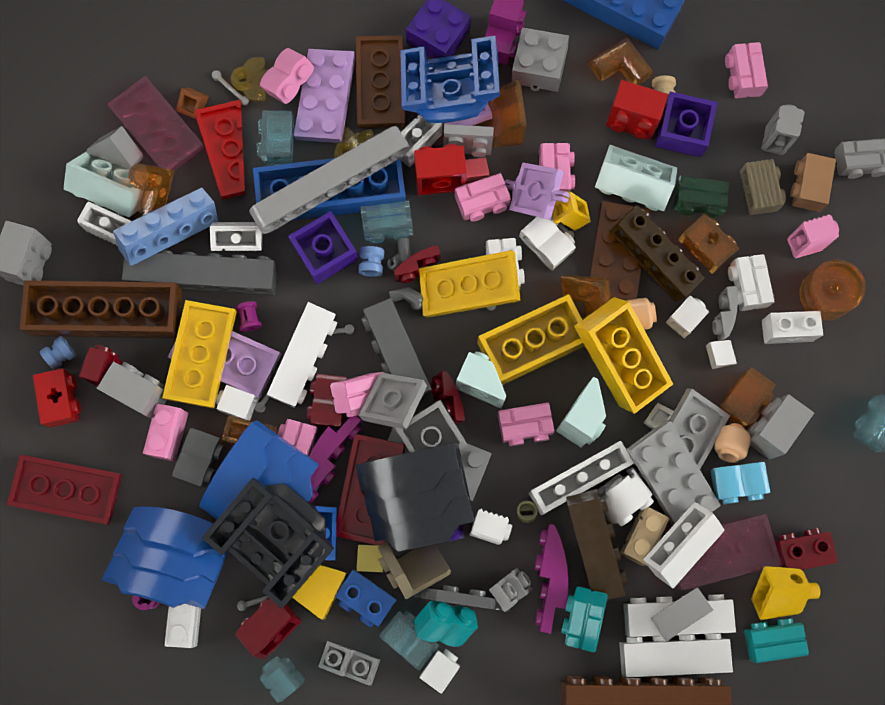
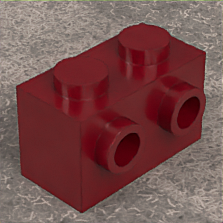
(806, 551)
(267, 628)

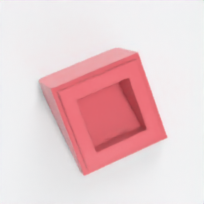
(476, 169)

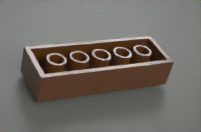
(101, 309)
(649, 692)

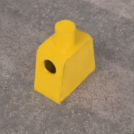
(320, 590)
(782, 592)

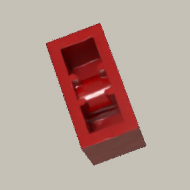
(47, 390)

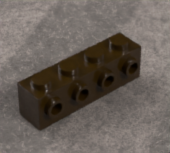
(657, 254)
(595, 543)

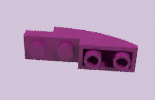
(328, 447)
(553, 566)

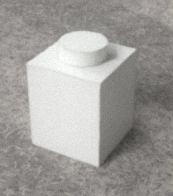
(687, 316)
(236, 403)
(440, 670)

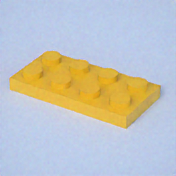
(469, 284)
(199, 354)

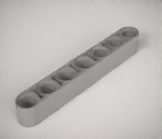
(329, 180)

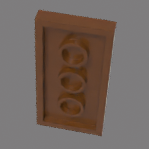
(379, 81)
(611, 258)

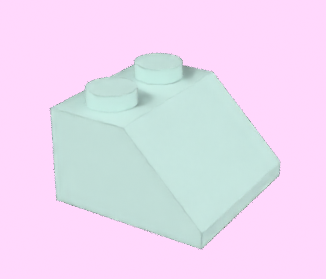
(481, 380)

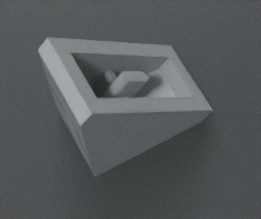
(117, 148)

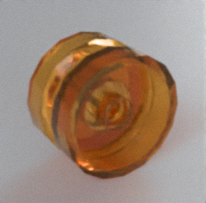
(833, 289)

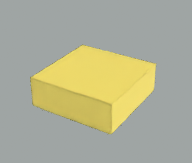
(368, 558)

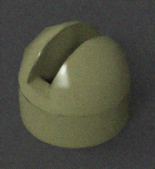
(527, 507)

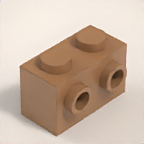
(813, 182)

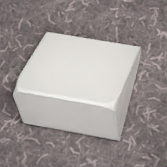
(721, 354)
(658, 415)

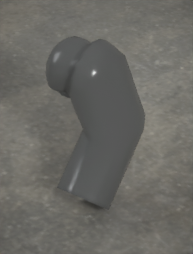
(403, 254)

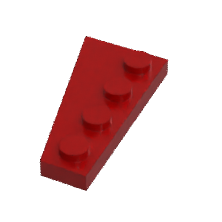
(223, 143)

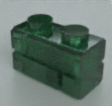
(701, 196)

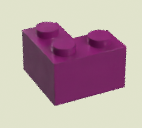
(506, 24)

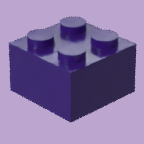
(438, 28)
(686, 124)
(323, 247)

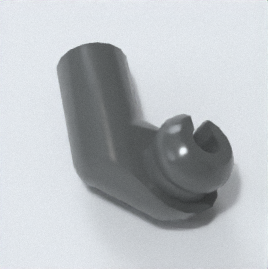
(409, 295)

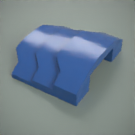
(451, 85)
(263, 456)
(165, 558)

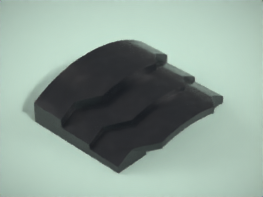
(416, 496)
(273, 536)

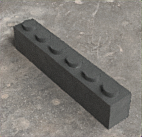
(206, 272)

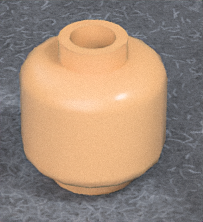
(645, 311)
(732, 443)

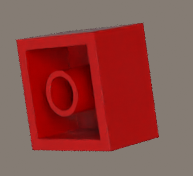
(636, 110)
(439, 169)

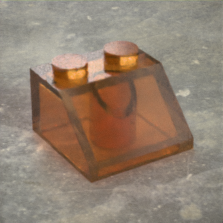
(508, 116)

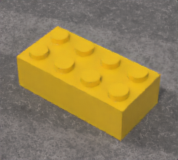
(533, 339)
(624, 354)

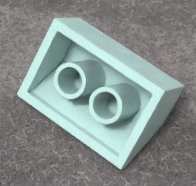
(636, 178)
(103, 184)
(585, 417)

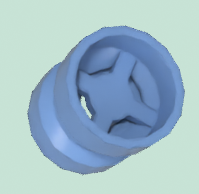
(371, 261)
(57, 353)

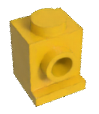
(572, 213)

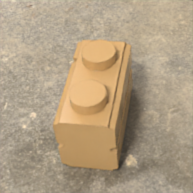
(644, 535)

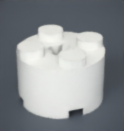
(625, 496)

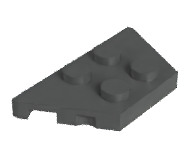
(451, 595)

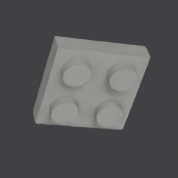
(475, 139)
(393, 400)

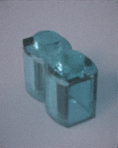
(402, 637)

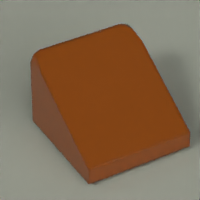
(190, 100)

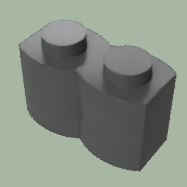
(198, 458)

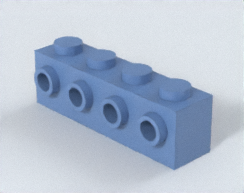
(165, 226)

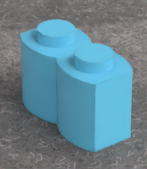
(740, 481)

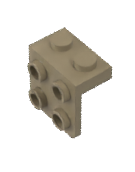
(415, 569)

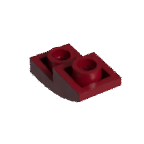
(409, 268)
(445, 391)

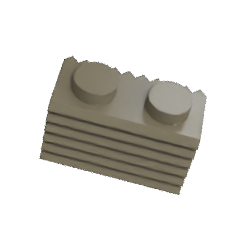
(762, 187)

